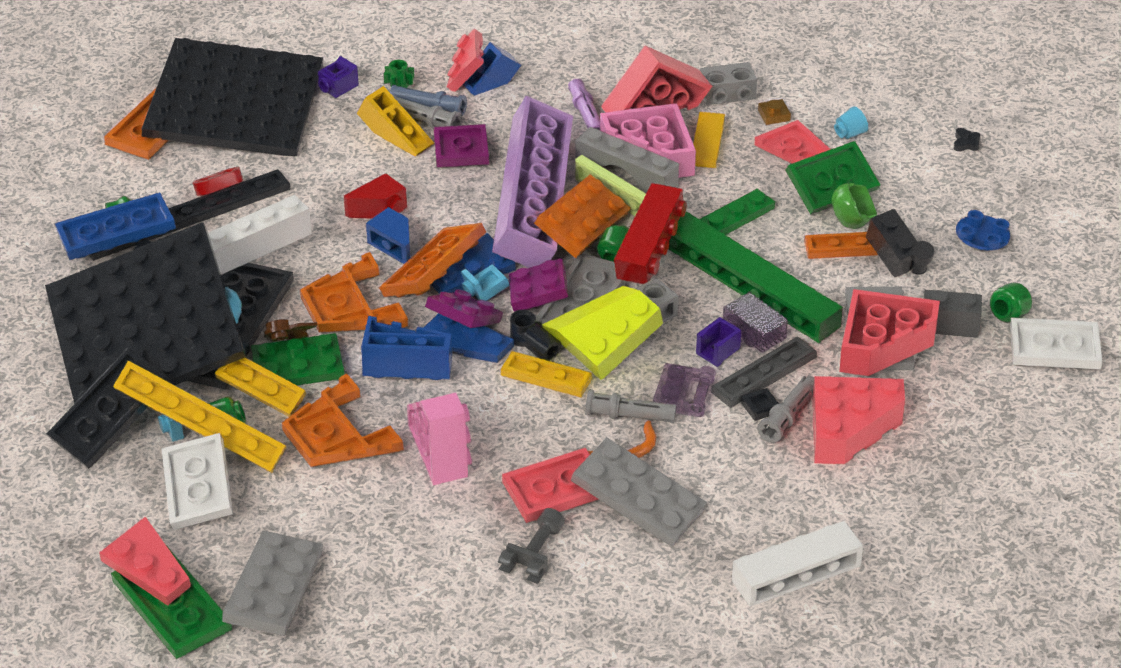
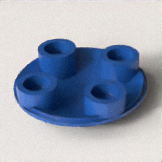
(983, 231)

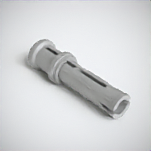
(434, 116)
(615, 405)
(783, 415)

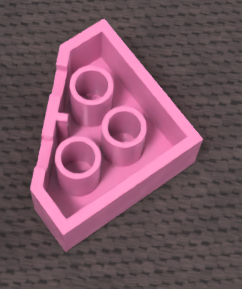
(656, 130)
(441, 436)

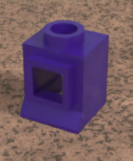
(338, 77)
(722, 337)

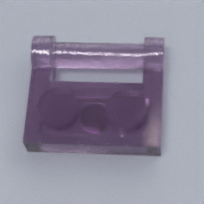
(675, 385)

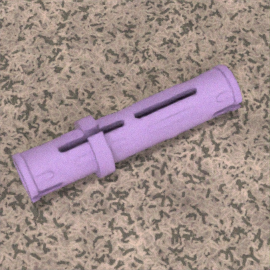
(583, 102)

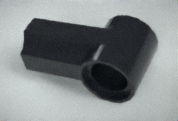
(532, 336)

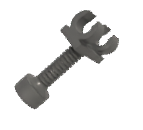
(550, 523)

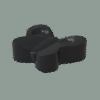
(966, 140)

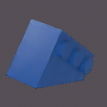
(405, 352)

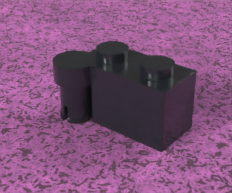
(897, 245)

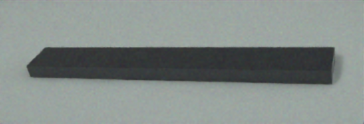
(217, 204)

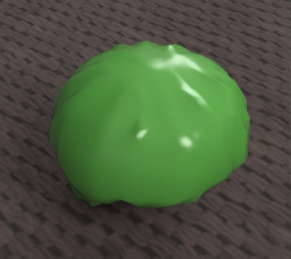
(853, 205)

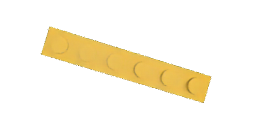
(199, 416)

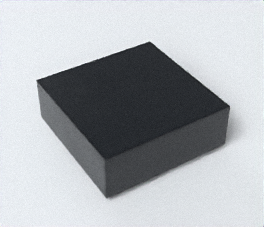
(759, 403)

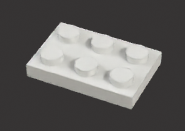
(1055, 343)
(197, 481)

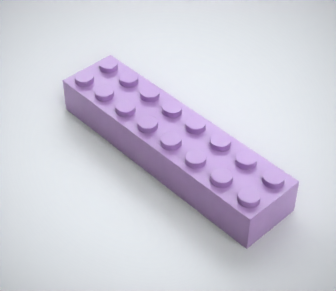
(532, 181)

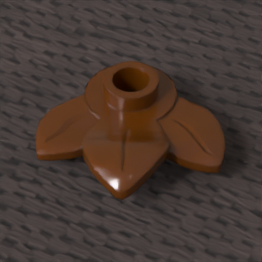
(281, 330)

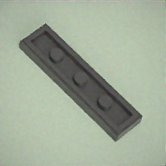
(764, 371)

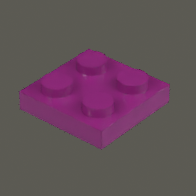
(461, 145)
(538, 285)
(464, 309)

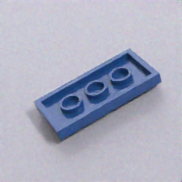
(115, 226)

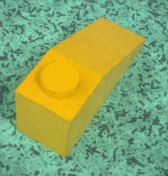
(393, 123)

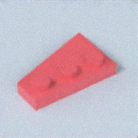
(466, 59)

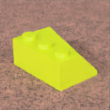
(607, 328)

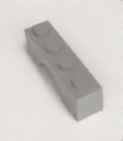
(640, 163)

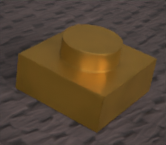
(774, 112)

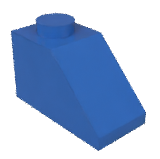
(496, 70)
(390, 234)

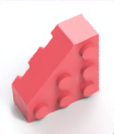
(657, 81)
(885, 330)
(853, 414)

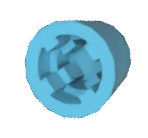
(851, 123)

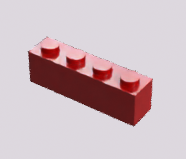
(650, 234)

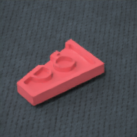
(791, 142)
(147, 562)

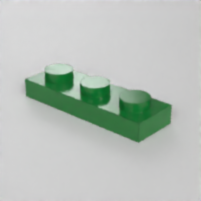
(740, 212)

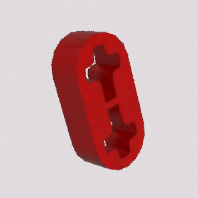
(217, 181)

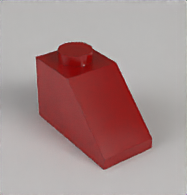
(375, 197)

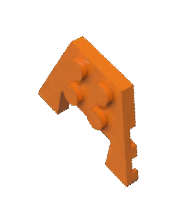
(339, 303)
(327, 436)

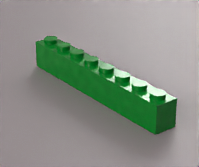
(748, 272)

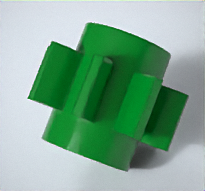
(398, 74)

